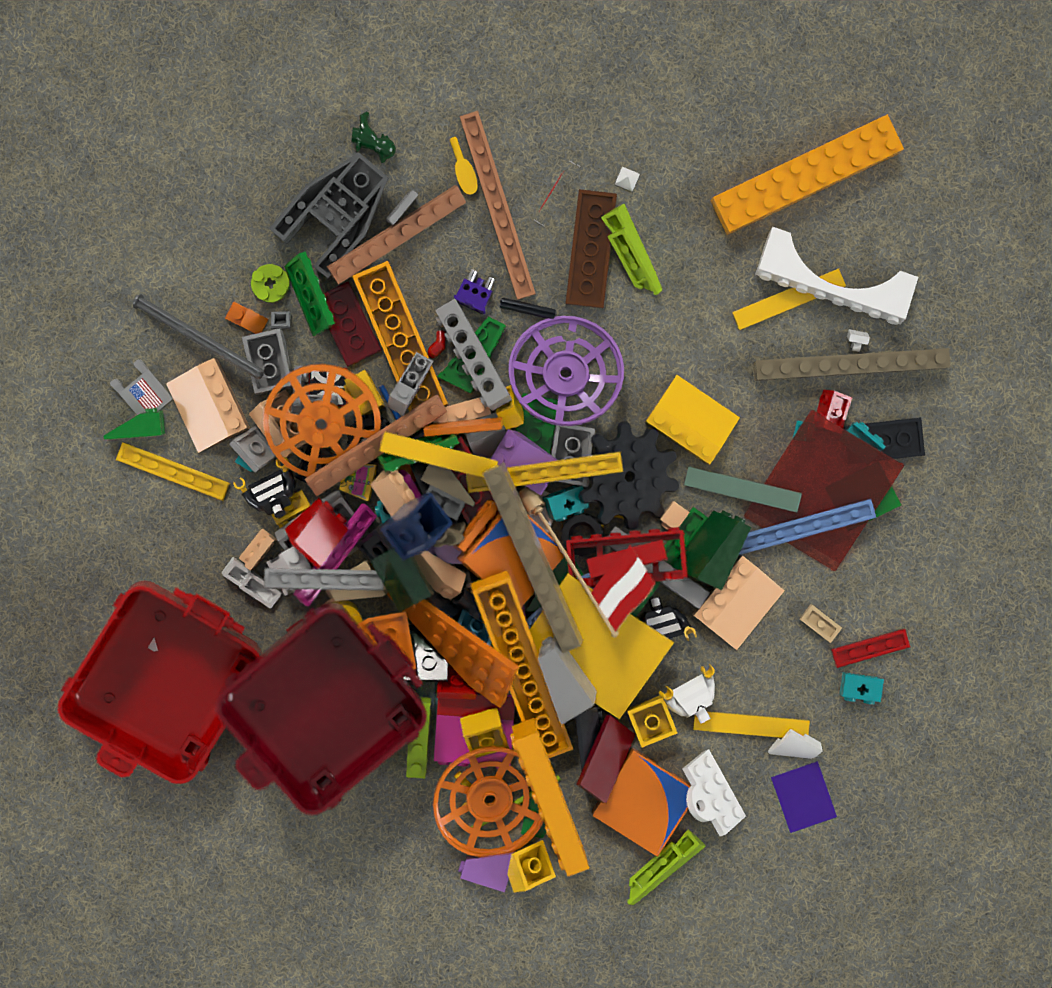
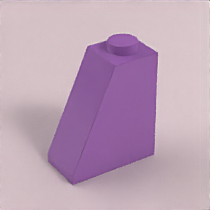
(487, 871)

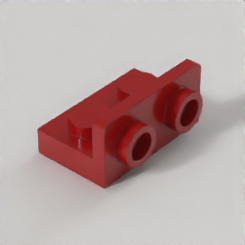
(834, 406)

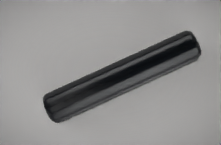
(527, 308)

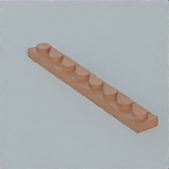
(396, 234)
(369, 449)

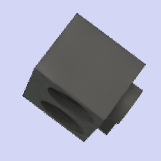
(451, 505)

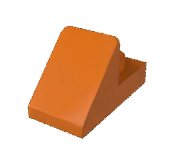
(246, 318)

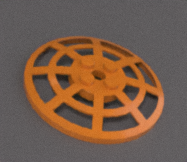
(317, 410)
(486, 811)

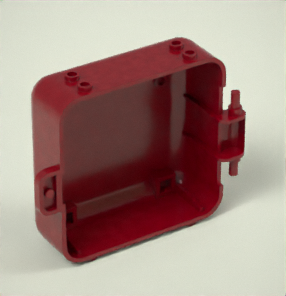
(322, 708)

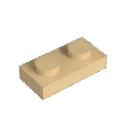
(820, 623)

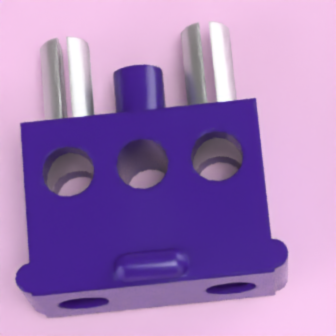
(471, 300)

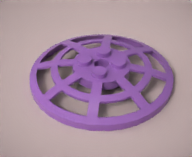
(566, 361)

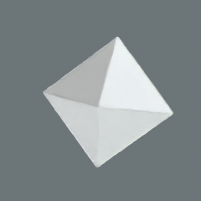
(627, 179)

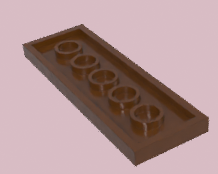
(590, 250)

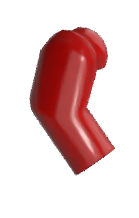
(438, 346)

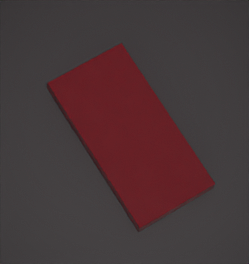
(351, 326)
(606, 759)

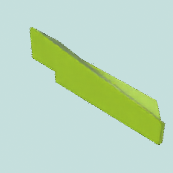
(631, 249)
(664, 865)

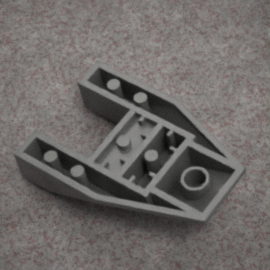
(340, 200)

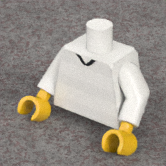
(692, 696)

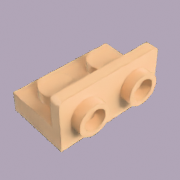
(257, 549)

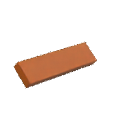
(466, 426)

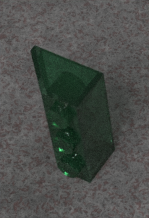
(402, 579)

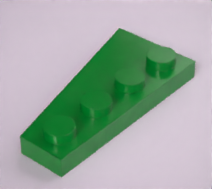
(489, 336)

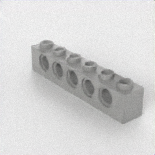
(453, 312)

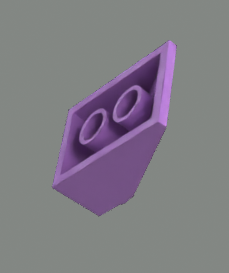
(519, 450)

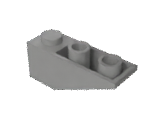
(409, 384)

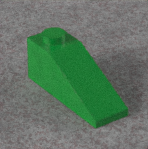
(145, 424)

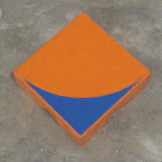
(496, 553)
(644, 802)

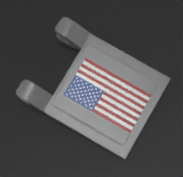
(143, 391)

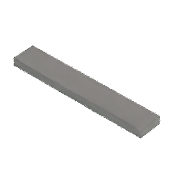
(322, 579)
(684, 588)

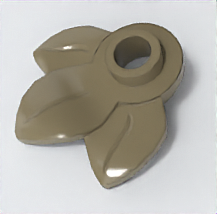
(452, 536)

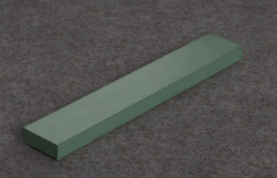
(743, 489)

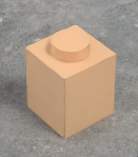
(673, 516)

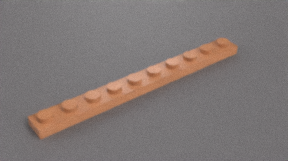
(497, 205)

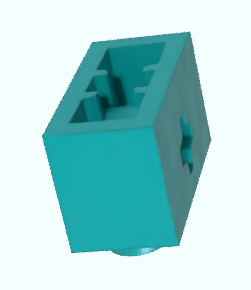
(555, 503)
(872, 685)

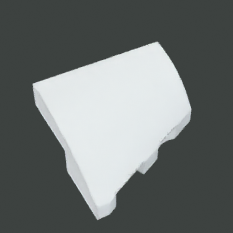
(796, 746)

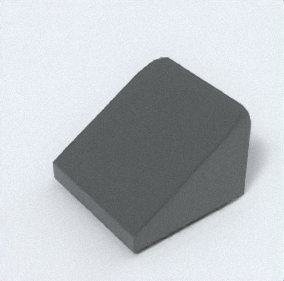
(281, 320)

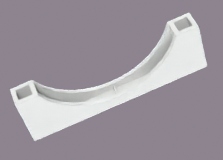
(783, 265)

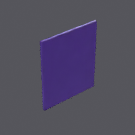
(804, 797)

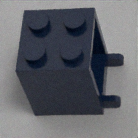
(416, 526)

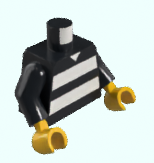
(271, 492)
(667, 620)

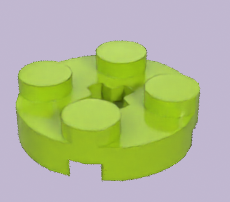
(261, 277)

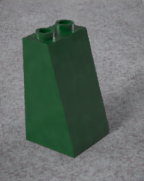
(715, 548)

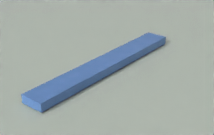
(808, 526)

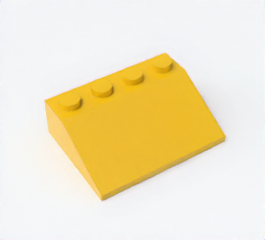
(692, 420)

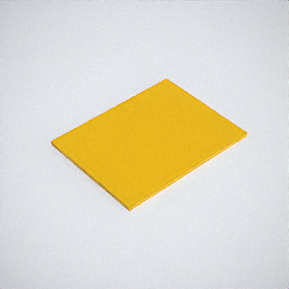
(612, 664)

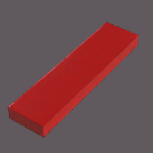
(647, 553)
(870, 648)

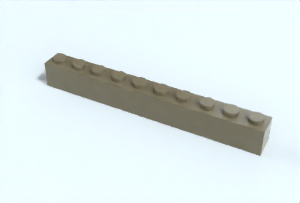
(851, 364)
(533, 557)

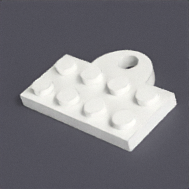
(712, 794)

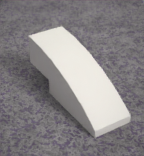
(250, 582)

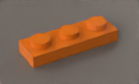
(477, 525)

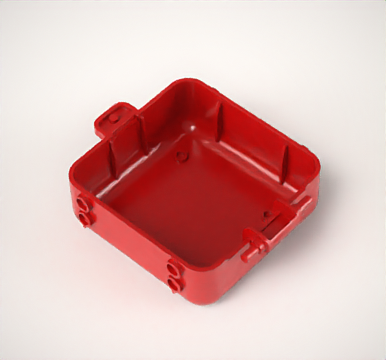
(162, 702)

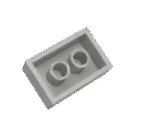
(270, 353)

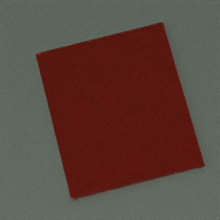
(830, 472)

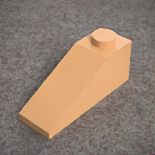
(441, 575)

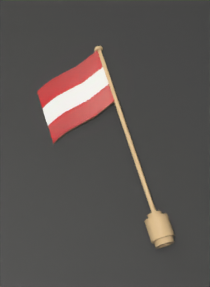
(619, 588)

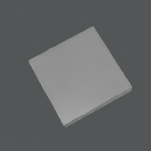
(401, 207)
(253, 449)

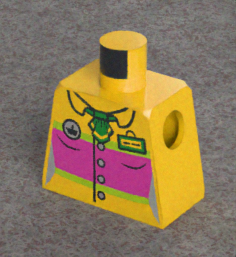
(359, 482)

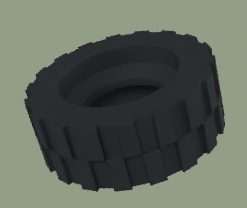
(575, 521)

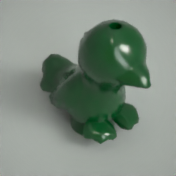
(366, 138)

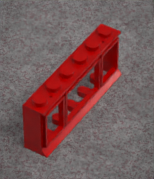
(634, 537)

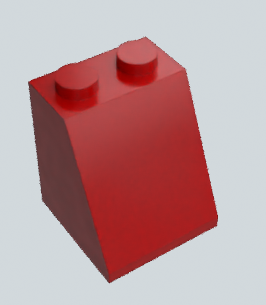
(317, 531)

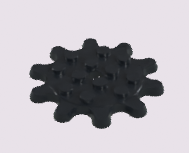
(643, 490)

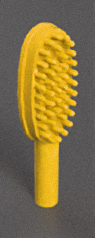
(464, 170)

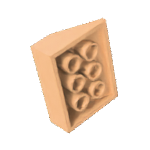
(207, 405)
(740, 604)

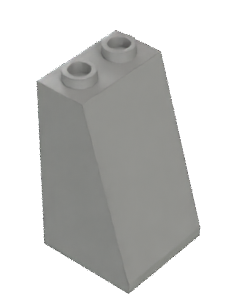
(565, 680)

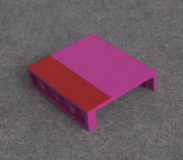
(449, 735)

